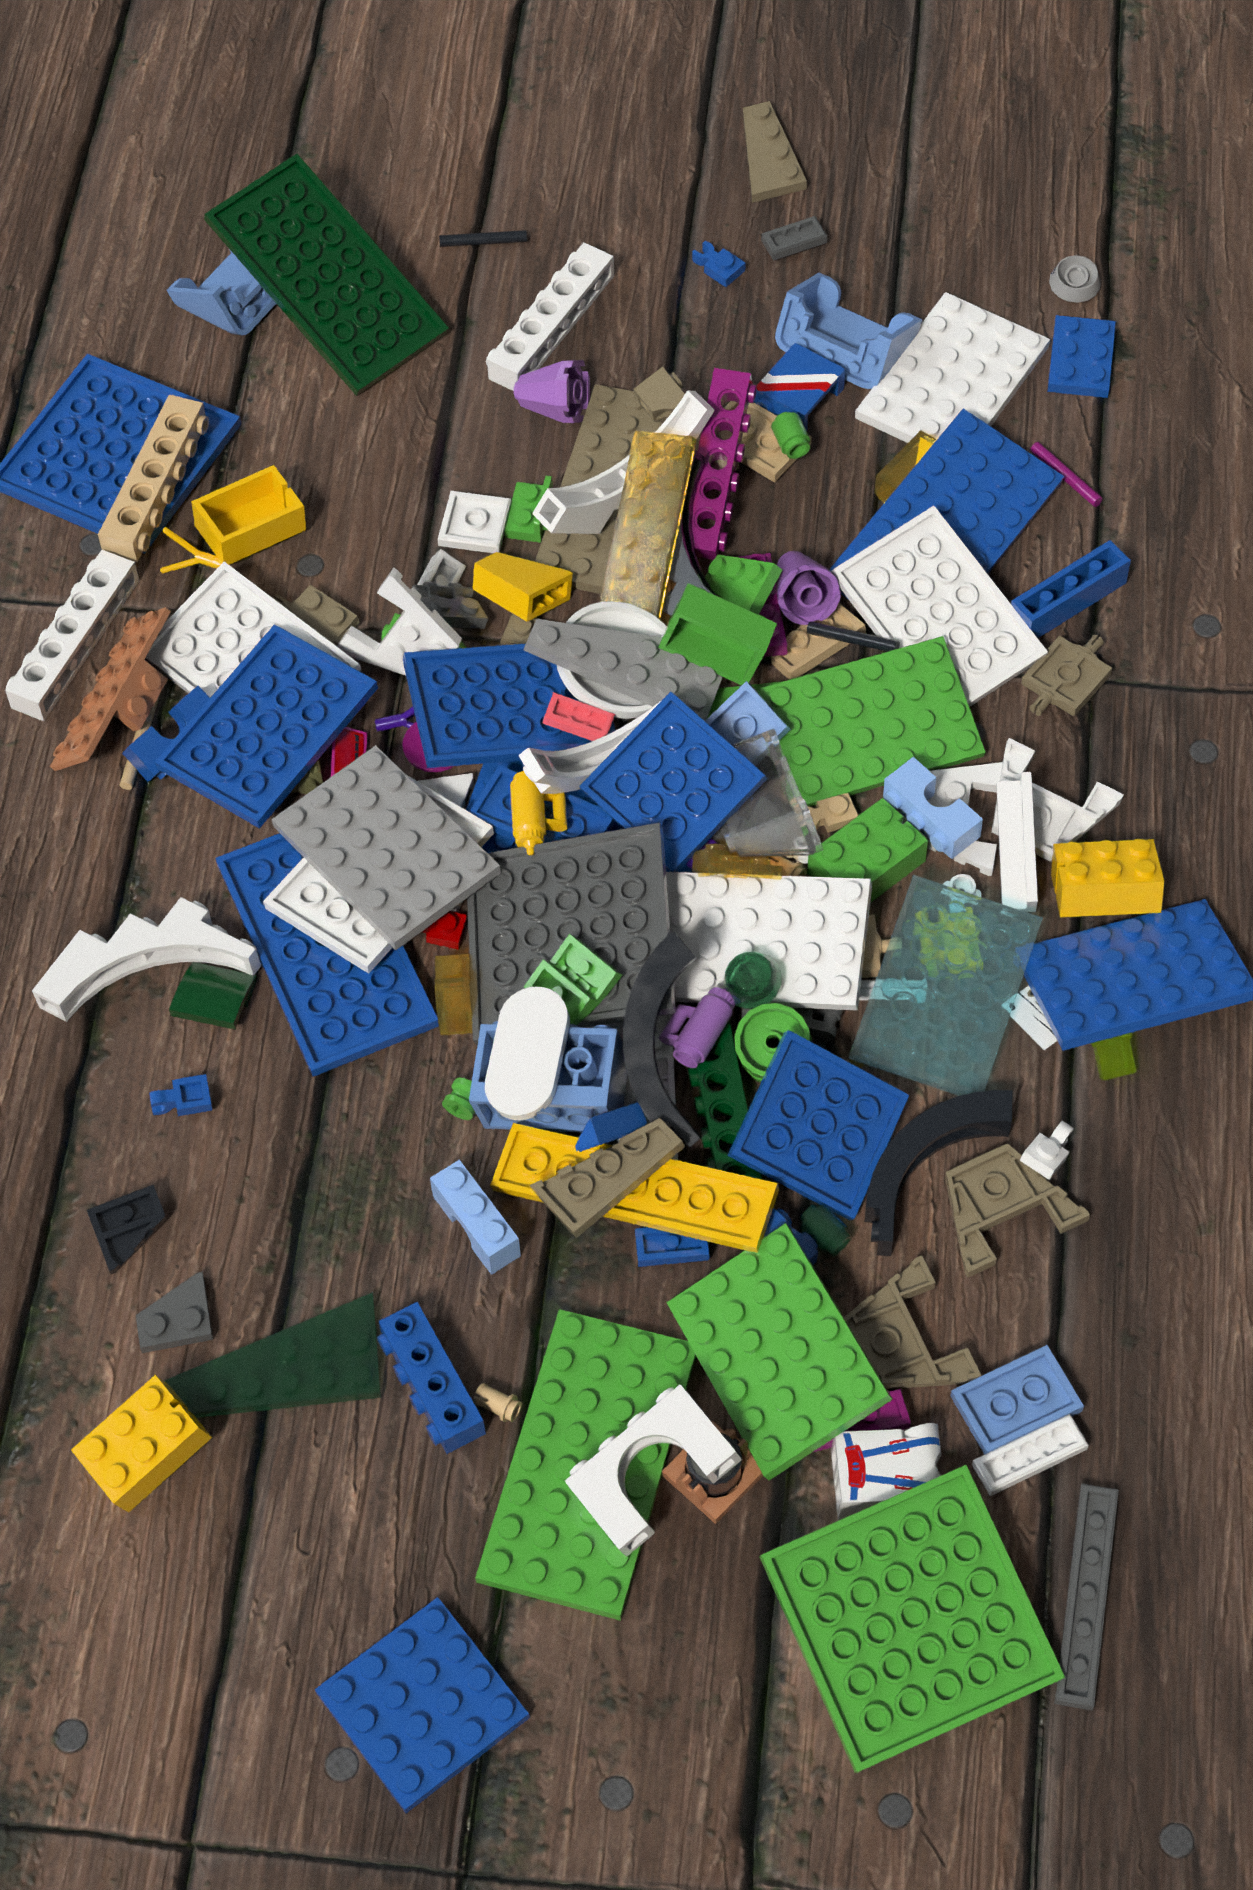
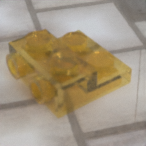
(718, 861)

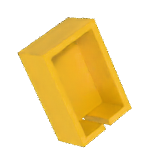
(249, 515)
(1107, 878)
(141, 1444)

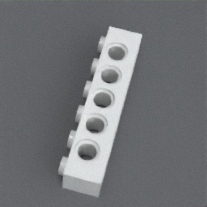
(551, 315)
(72, 635)

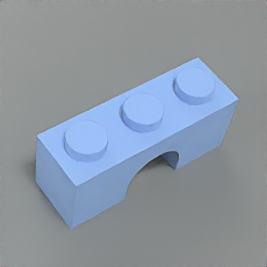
(949, 827)
(486, 1228)

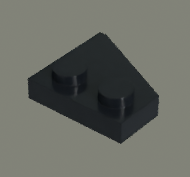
(126, 1224)

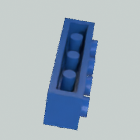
(1073, 588)
(431, 1377)

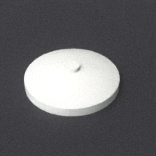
(616, 617)

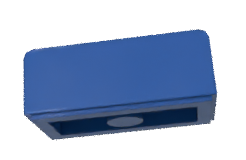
(611, 1126)

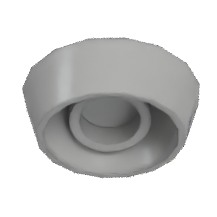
(1075, 279)

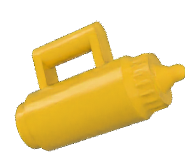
(528, 813)

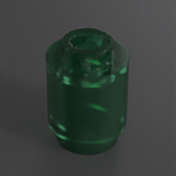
(825, 1229)

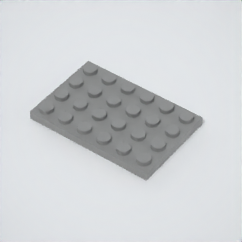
(386, 847)

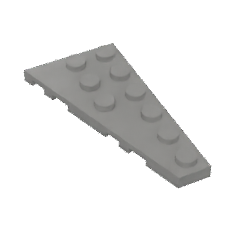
(625, 663)

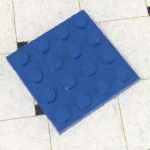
(674, 775)
(818, 1125)
(422, 1704)

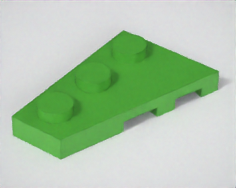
(743, 580)

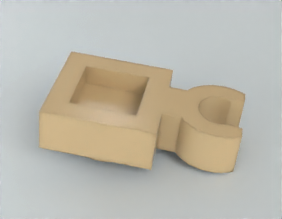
(833, 812)

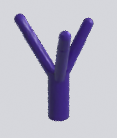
(395, 720)

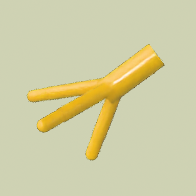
(200, 556)

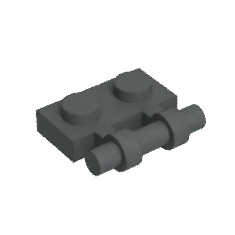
(458, 609)

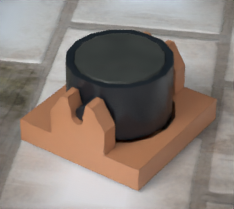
(697, 1485)

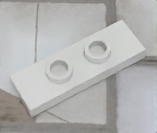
(1030, 1455)

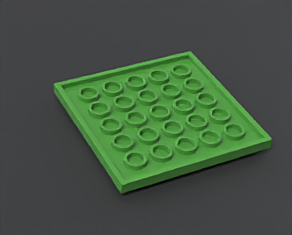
(911, 1618)

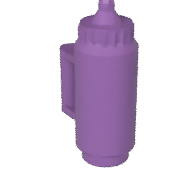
(702, 1028)

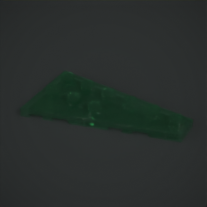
(304, 1365)

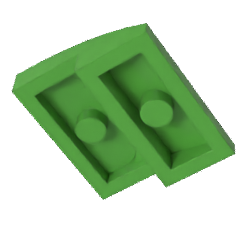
(577, 977)

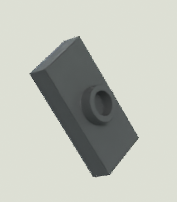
(794, 238)

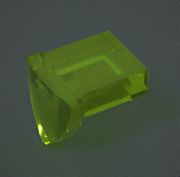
(1114, 1057)

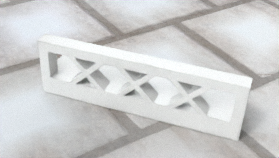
(1017, 843)

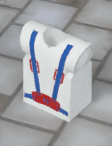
(882, 1464)

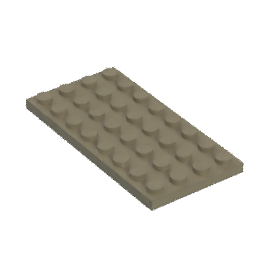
(600, 444)

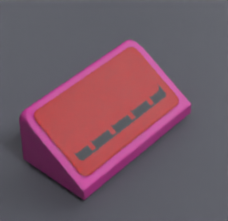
(347, 748)

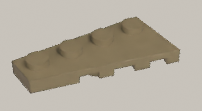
(769, 155)

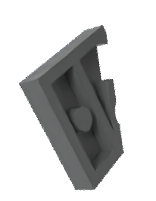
(176, 1318)

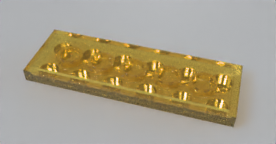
(648, 520)

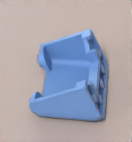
(226, 298)
(841, 336)

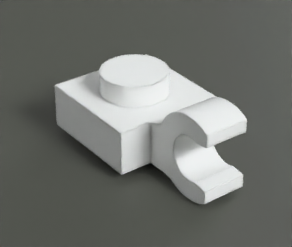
(1047, 1154)

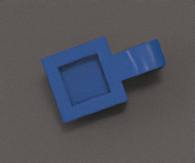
(188, 1096)

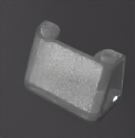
(775, 815)

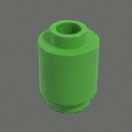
(791, 435)

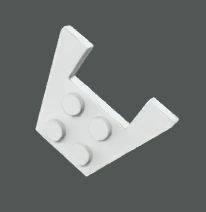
(413, 631)
(957, 784)
(1055, 817)

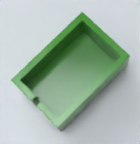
(717, 634)
(871, 848)

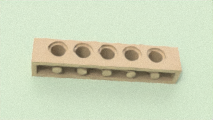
(153, 478)

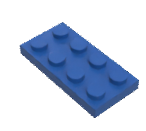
(495, 809)

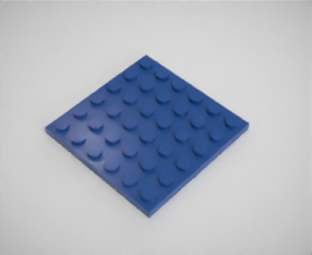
(89, 439)

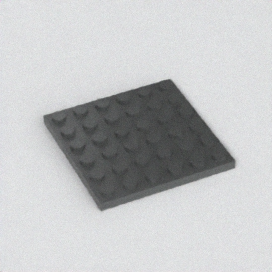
(592, 886)

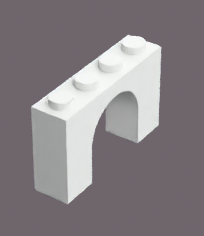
(602, 1479)

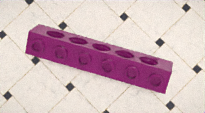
(724, 387)

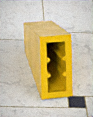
(521, 584)

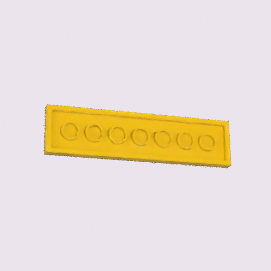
(674, 1199)

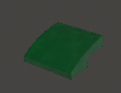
(212, 995)

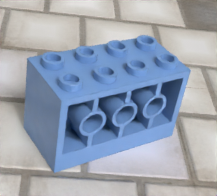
(588, 1083)

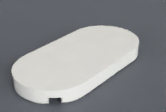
(527, 1053)

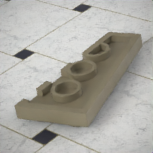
(596, 1185)

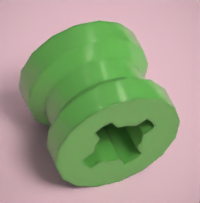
(458, 1101)

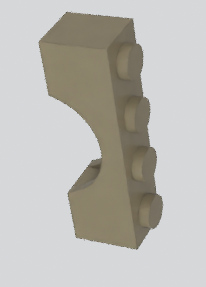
(660, 397)

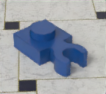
(720, 266)

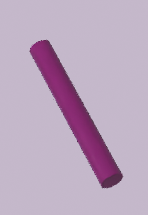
(1070, 477)

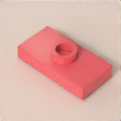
(577, 718)

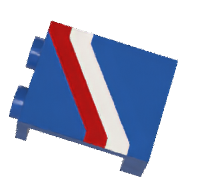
(799, 383)

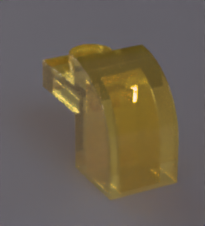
(453, 994)

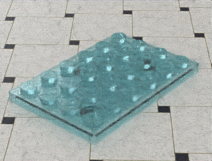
(945, 988)

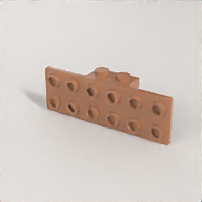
(123, 689)

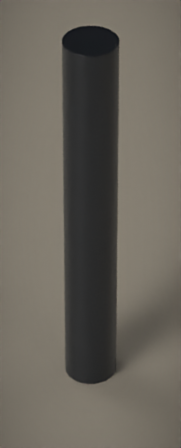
(483, 238)
(852, 637)

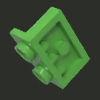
(520, 521)

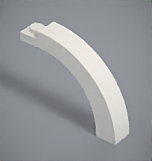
(569, 768)

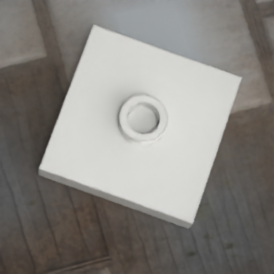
(474, 522)

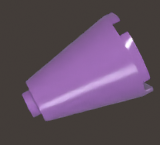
(806, 589)

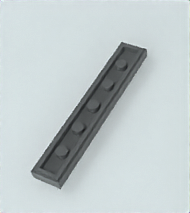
(1086, 1596)

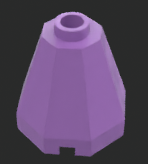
(555, 391)

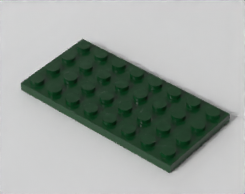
(326, 274)

